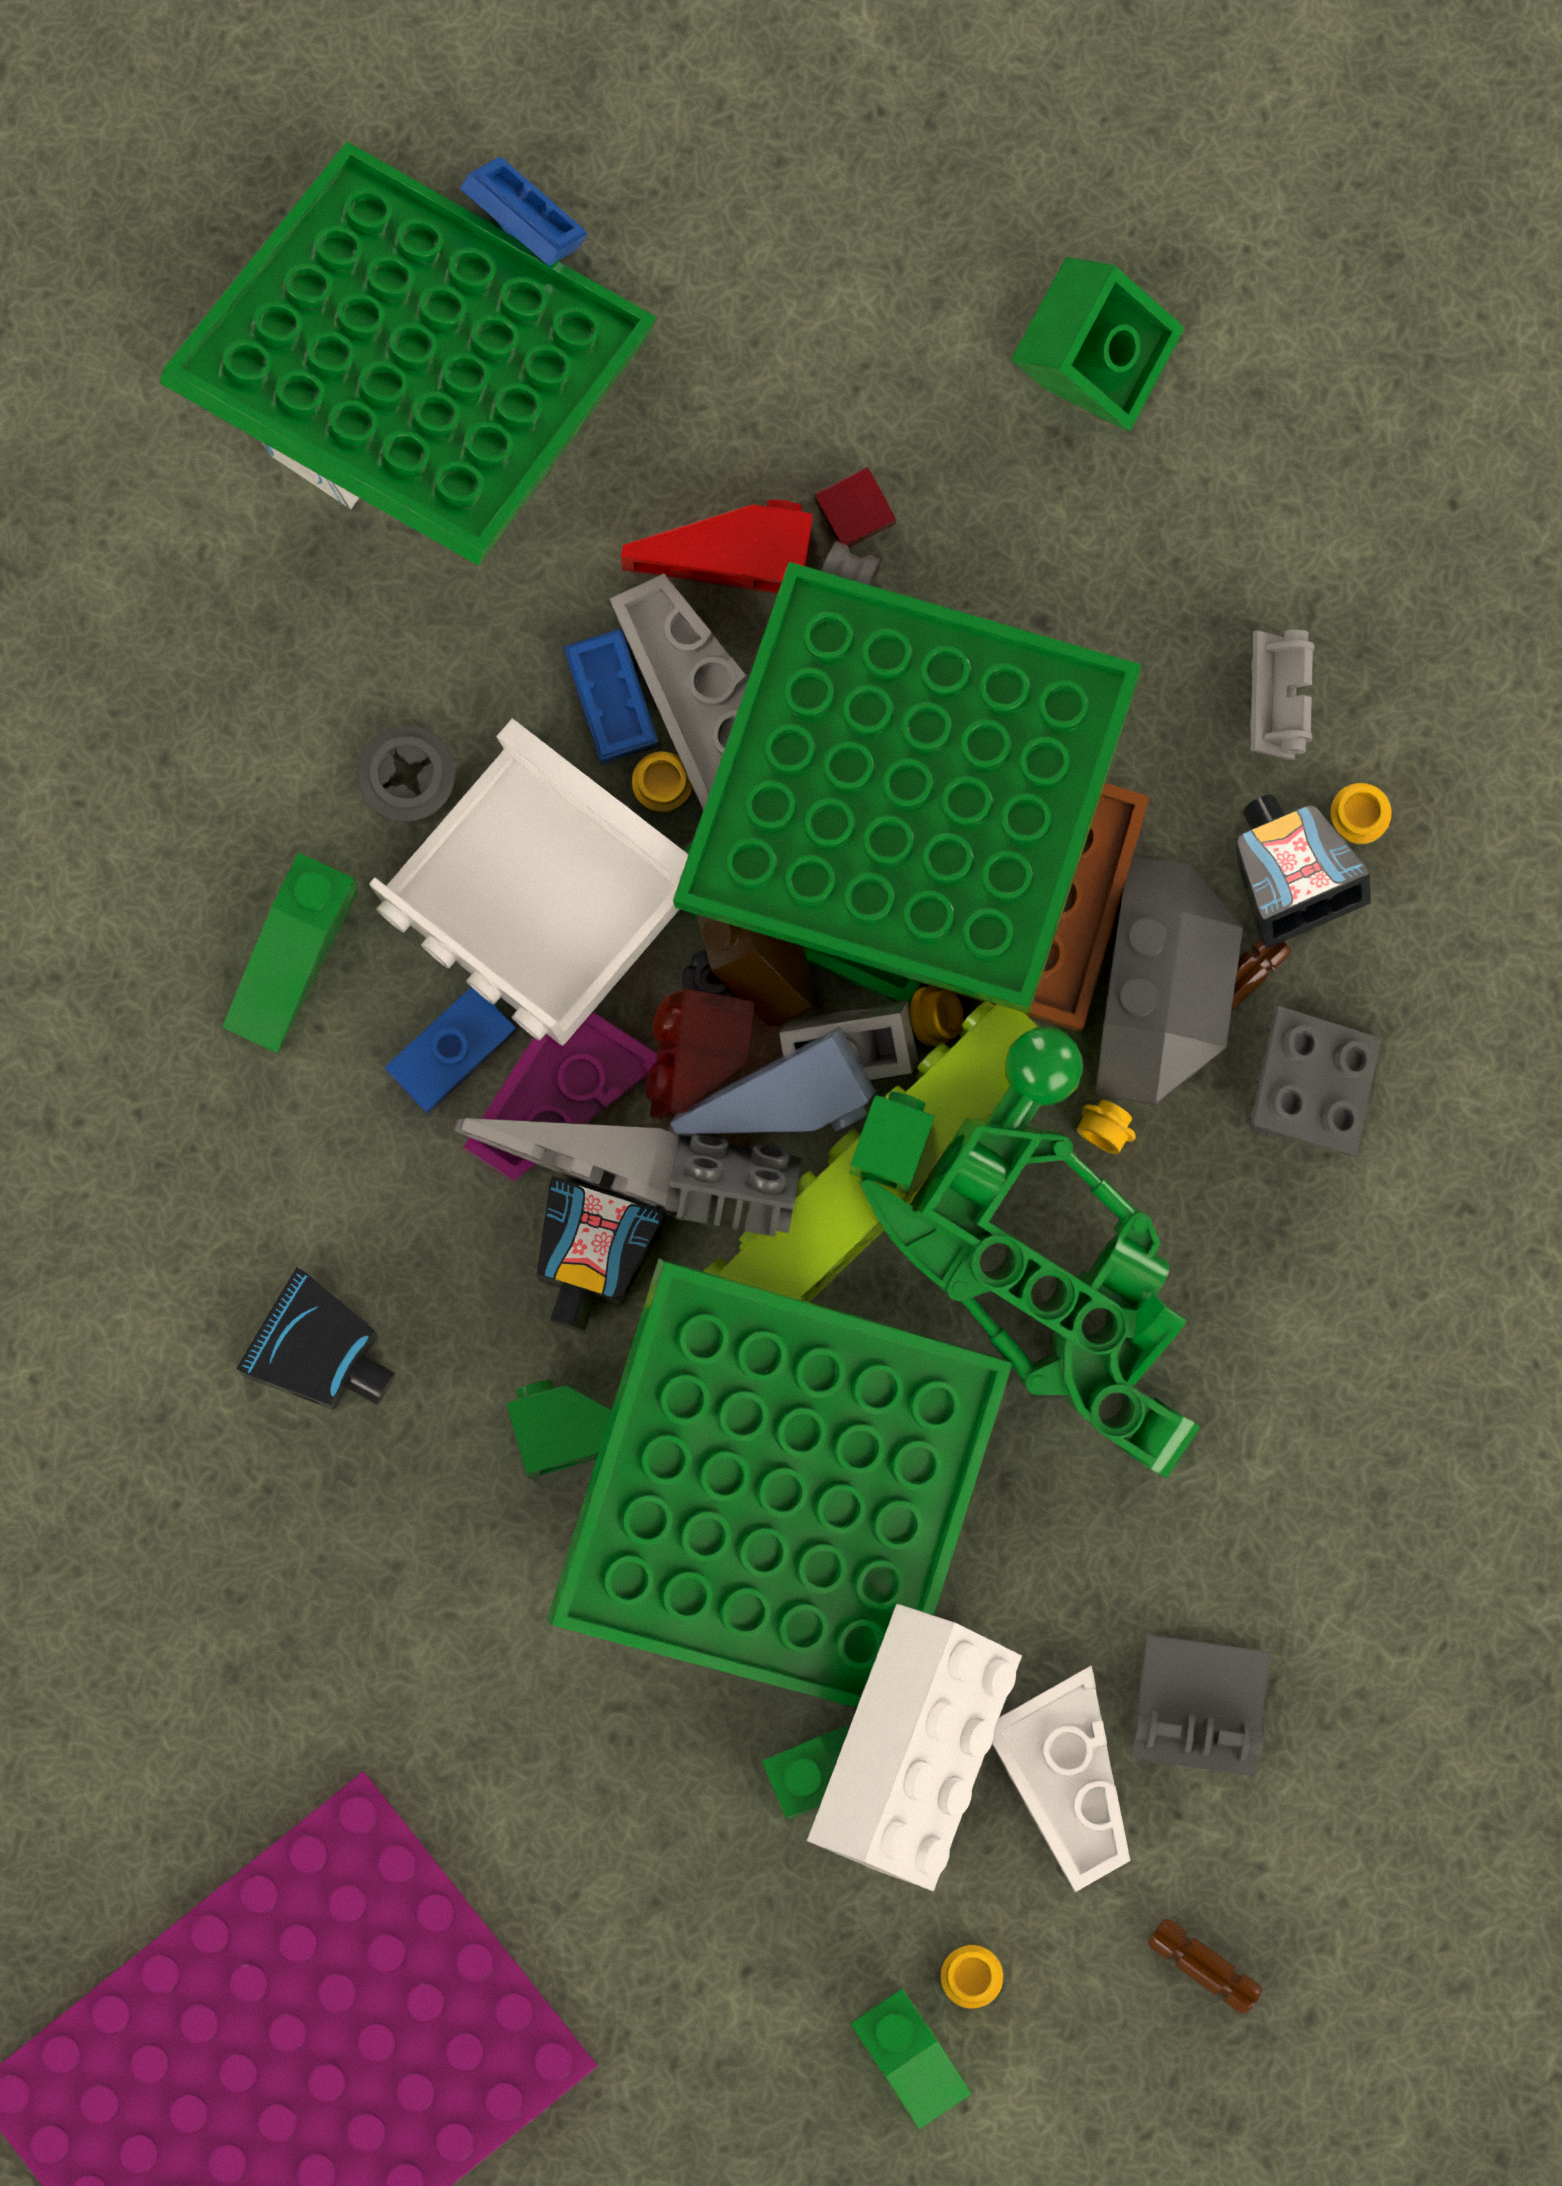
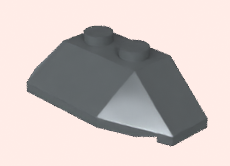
(1167, 982)

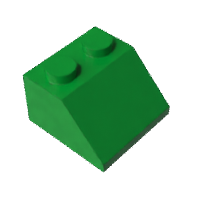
(1098, 341)

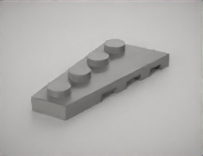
(686, 673)

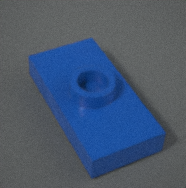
(524, 211)
(611, 696)
(450, 1049)

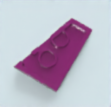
(563, 1084)

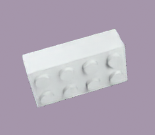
(915, 1747)

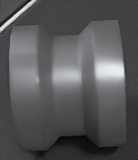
(849, 566)

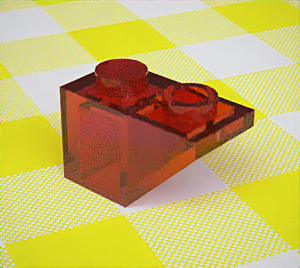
(699, 1047)

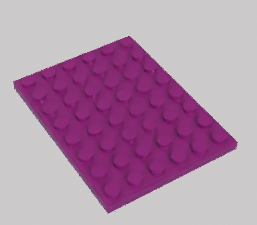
(299, 2031)

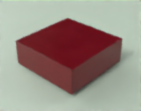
(855, 508)

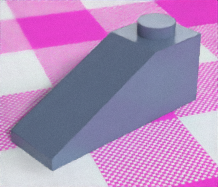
(793, 1094)

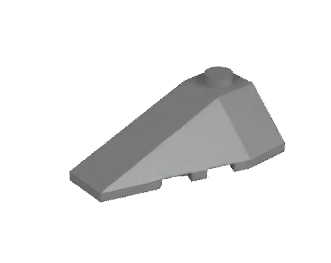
(613, 1158)

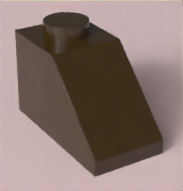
(760, 970)

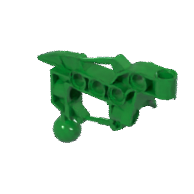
(953, 1228)

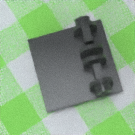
(1314, 1081)
(760, 1175)
(1201, 1705)

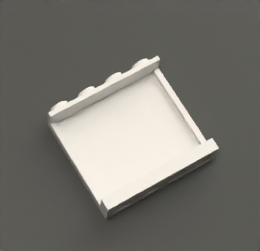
(537, 887)

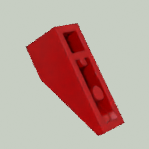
(732, 549)

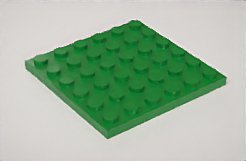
(409, 352)
(908, 787)
(775, 1484)

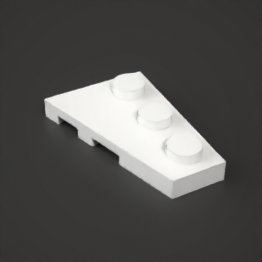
(1065, 1777)

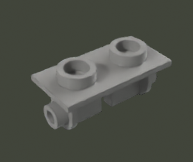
(1278, 717)

